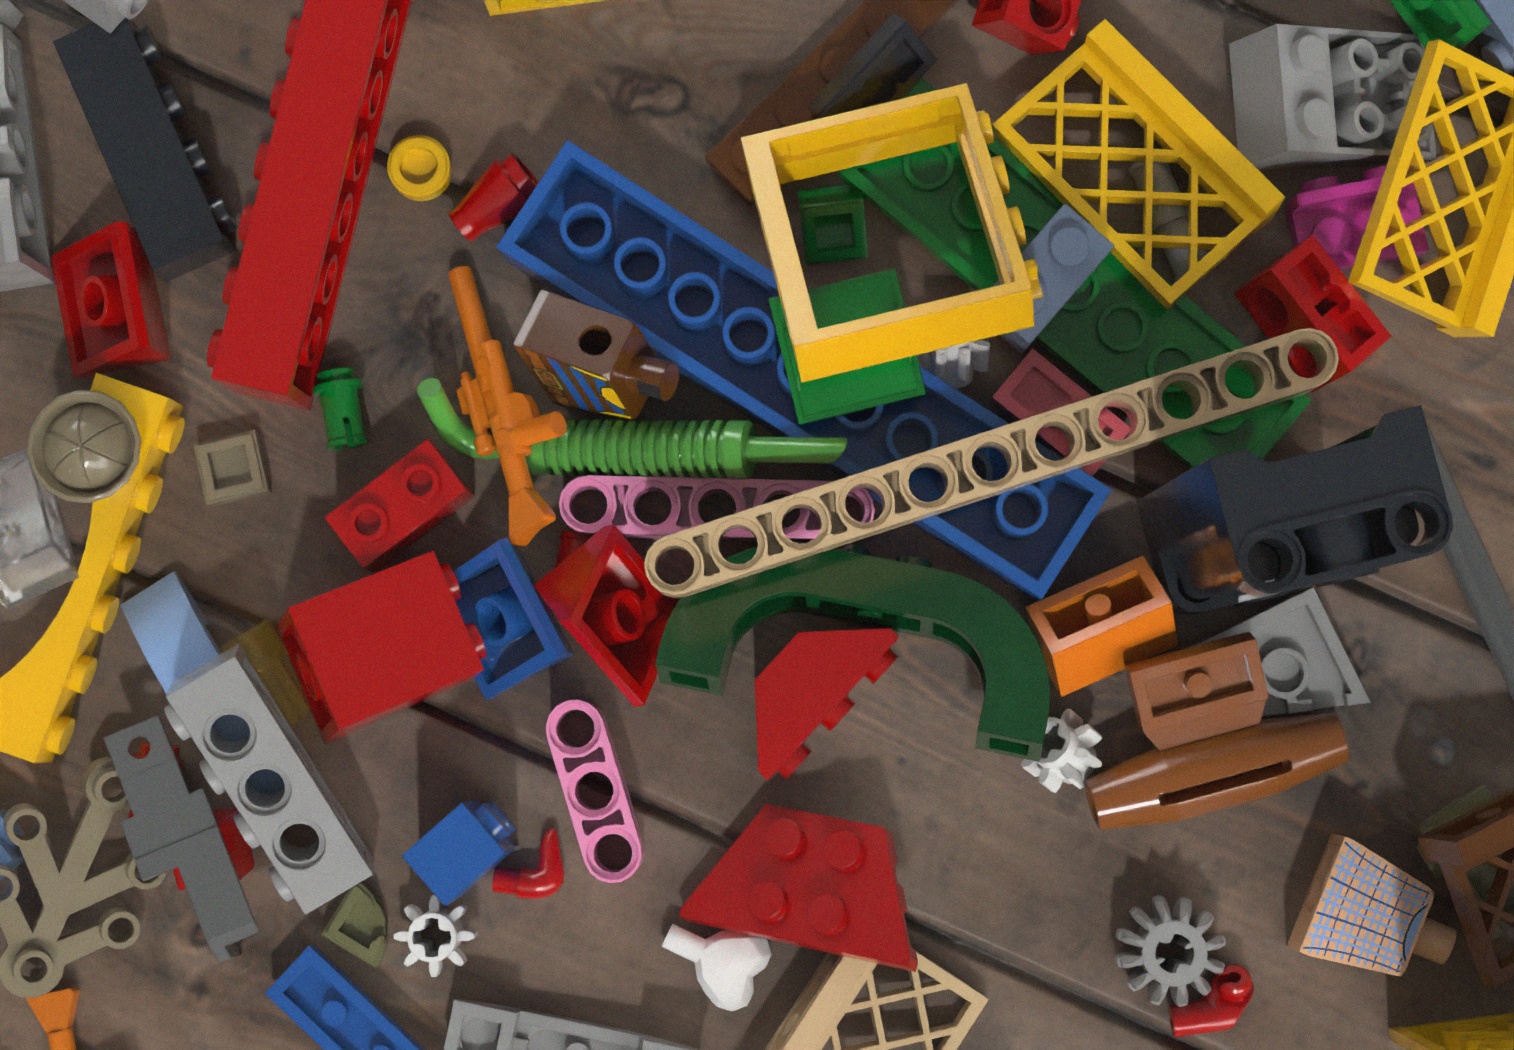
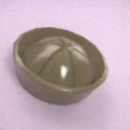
(84, 446)

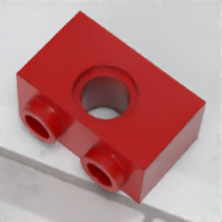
(399, 506)

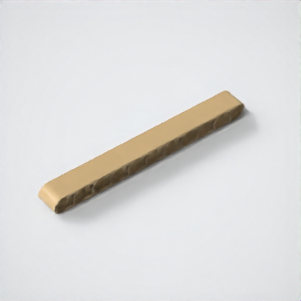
(1016, 442)

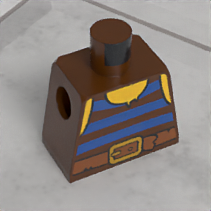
(592, 358)

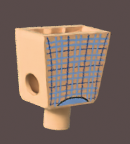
(1368, 913)

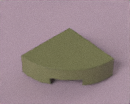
(360, 925)

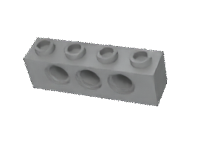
(234, 687)

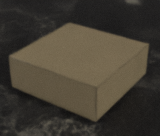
(232, 468)

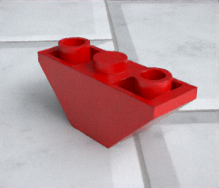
(810, 687)

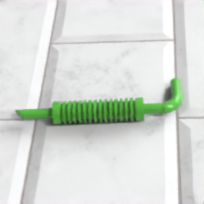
(641, 446)

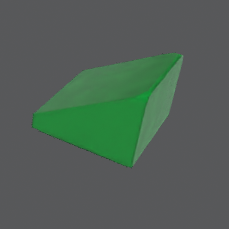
(832, 224)

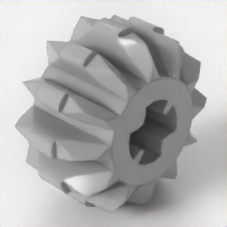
(1177, 971)

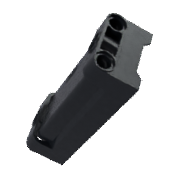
(1319, 518)

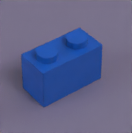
(462, 849)

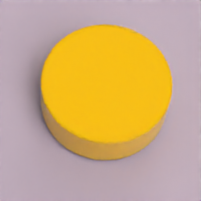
(419, 168)

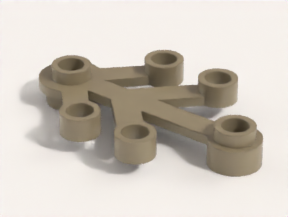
(65, 891)

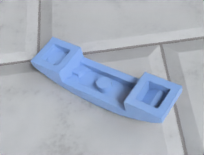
(177, 642)

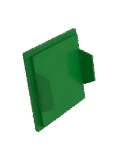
(860, 387)

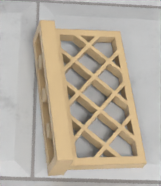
(833, 993)

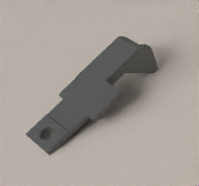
(180, 832)

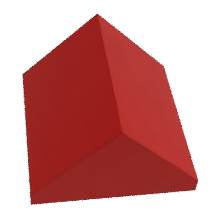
(109, 303)
(611, 609)

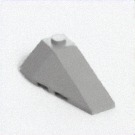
(23, 222)

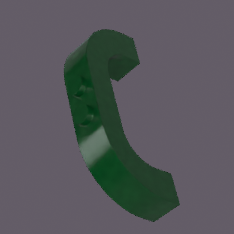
(879, 594)

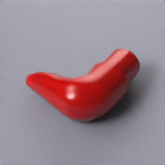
(537, 882)

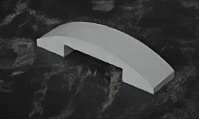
(501, 1027)

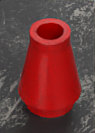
(494, 197)

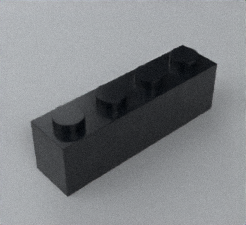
(146, 146)

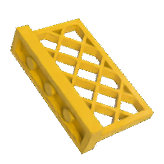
(1176, 127)
(1484, 263)

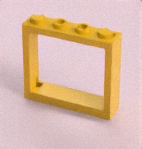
(868, 137)

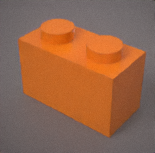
(1103, 625)

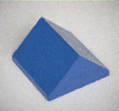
(511, 618)

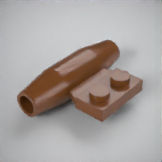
(1209, 739)

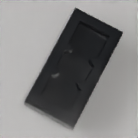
(878, 72)

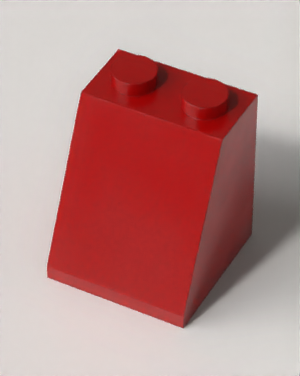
(380, 645)

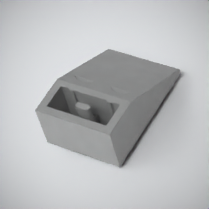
(1323, 96)

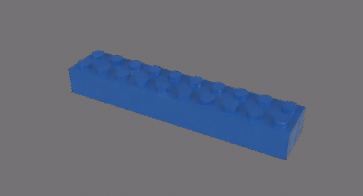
(710, 313)

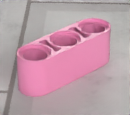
(591, 823)

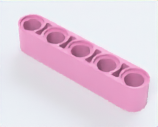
(686, 497)

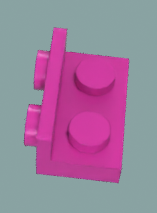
(1341, 213)

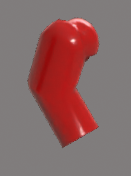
(1219, 1008)

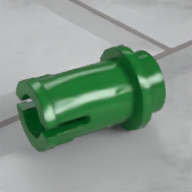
(341, 408)

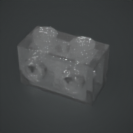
(32, 535)

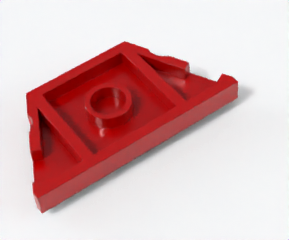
(810, 886)

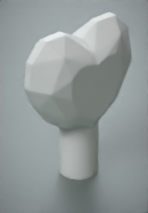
(722, 963)

